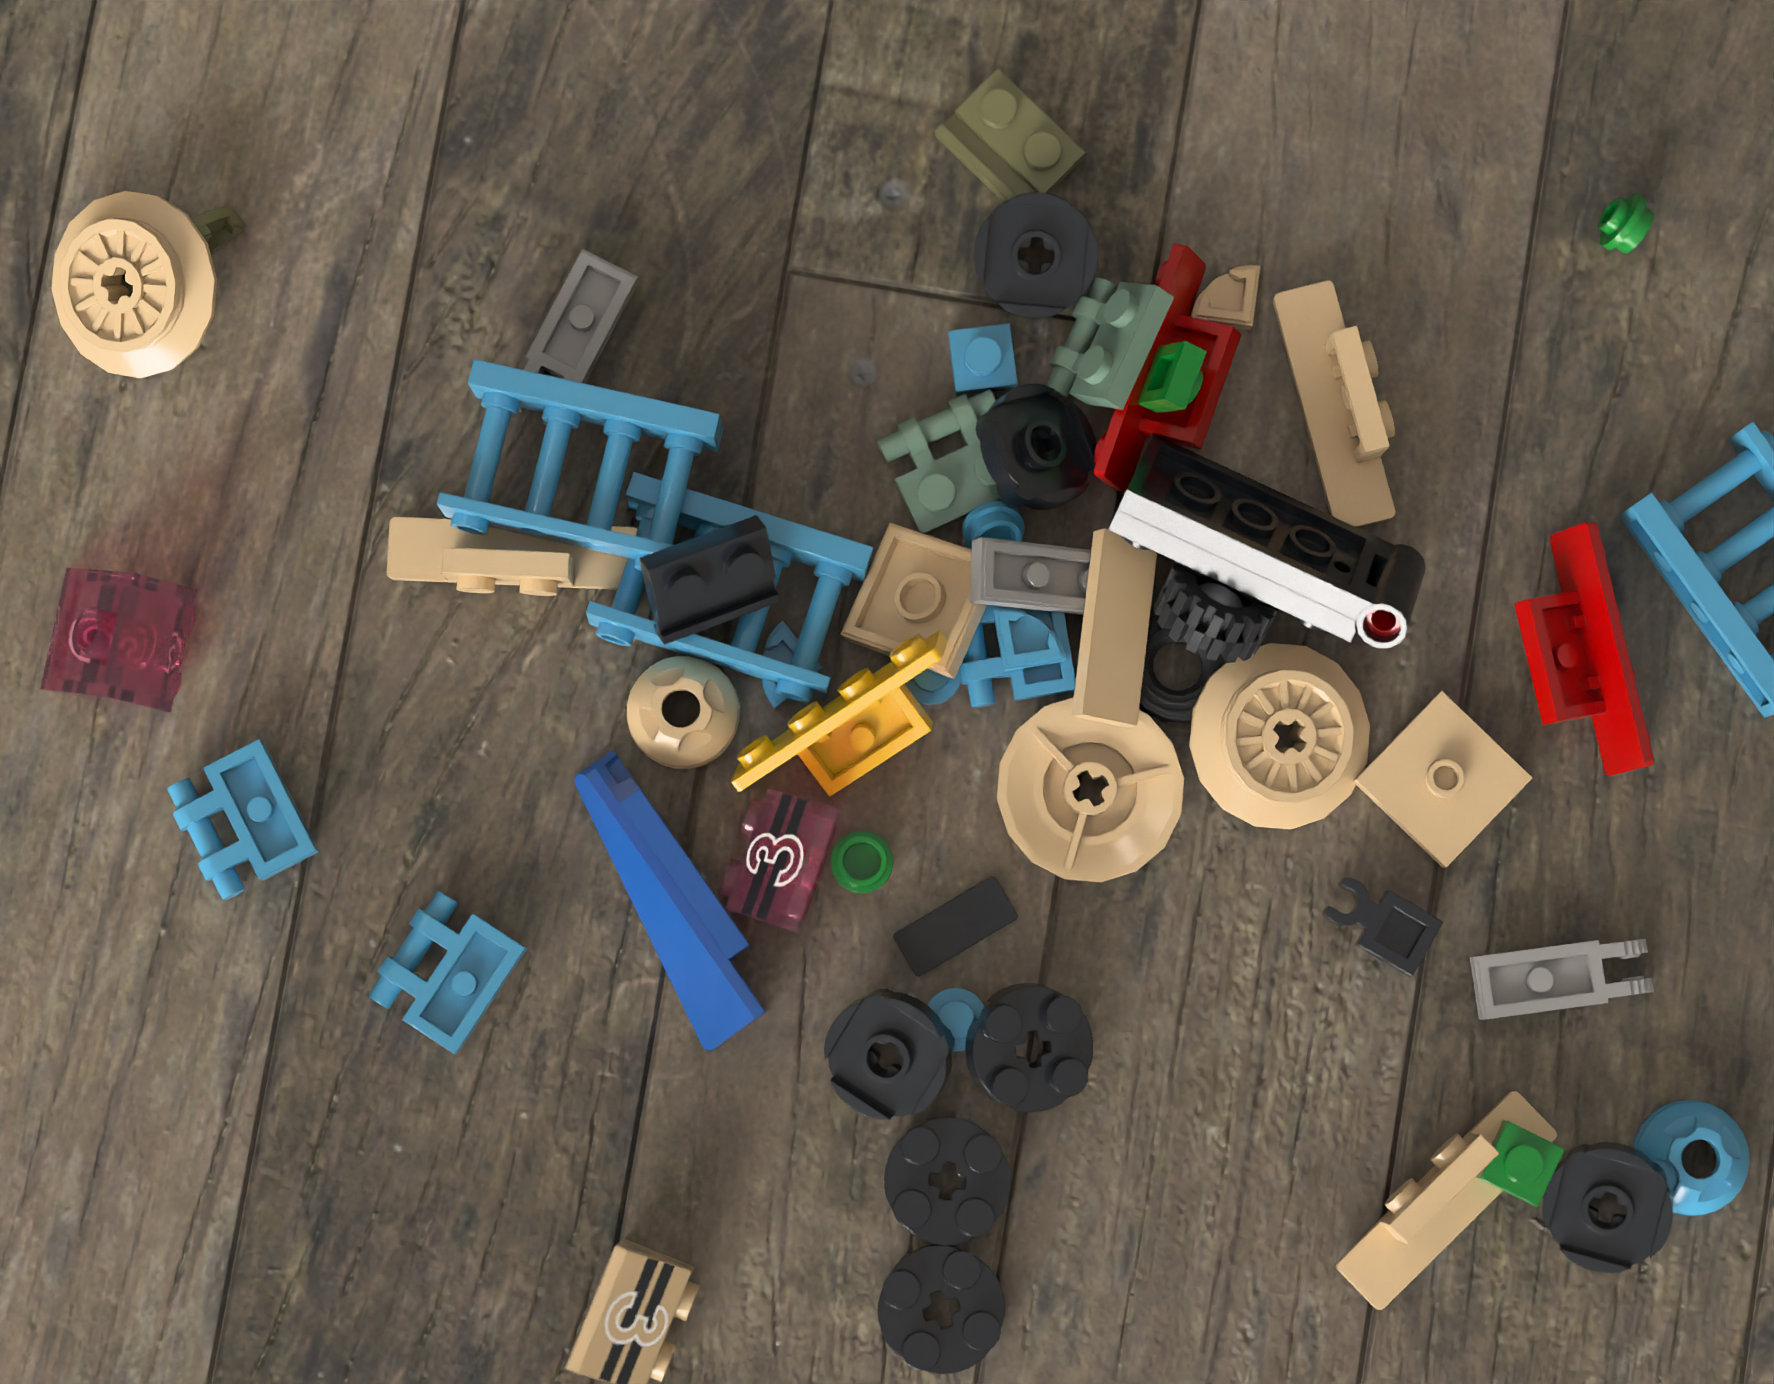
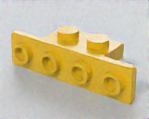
(857, 729)

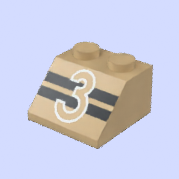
(633, 1316)

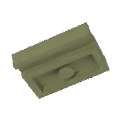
(1009, 140)

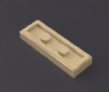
(1114, 631)

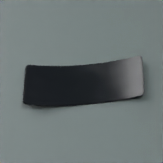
(955, 926)

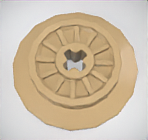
(169, 275)
(1236, 739)
(1073, 836)

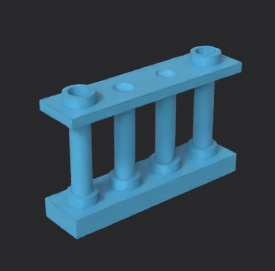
(563, 407)
(834, 561)
(1696, 575)

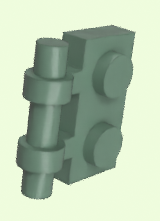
(1108, 342)
(952, 485)

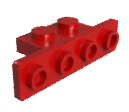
(1122, 444)
(1582, 654)

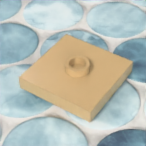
(912, 590)
(1442, 779)

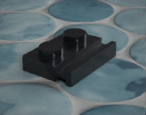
(710, 579)

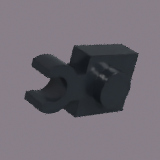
(1391, 929)

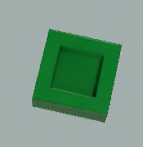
(1173, 377)
(1523, 1163)

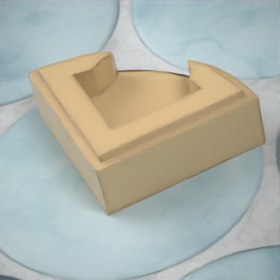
(1230, 298)

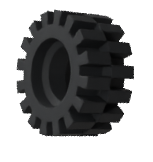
(1211, 616)

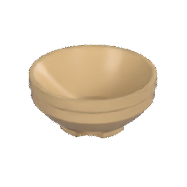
(689, 745)

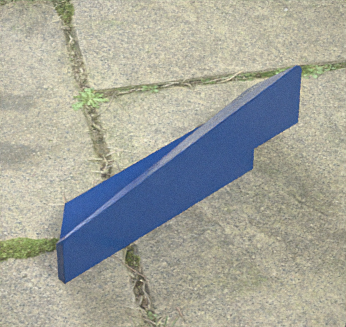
(674, 903)

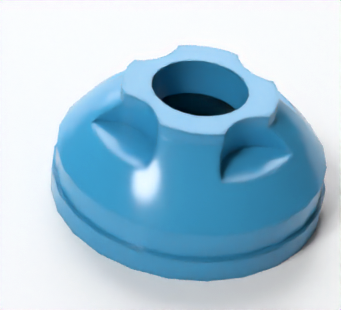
(1671, 1129)

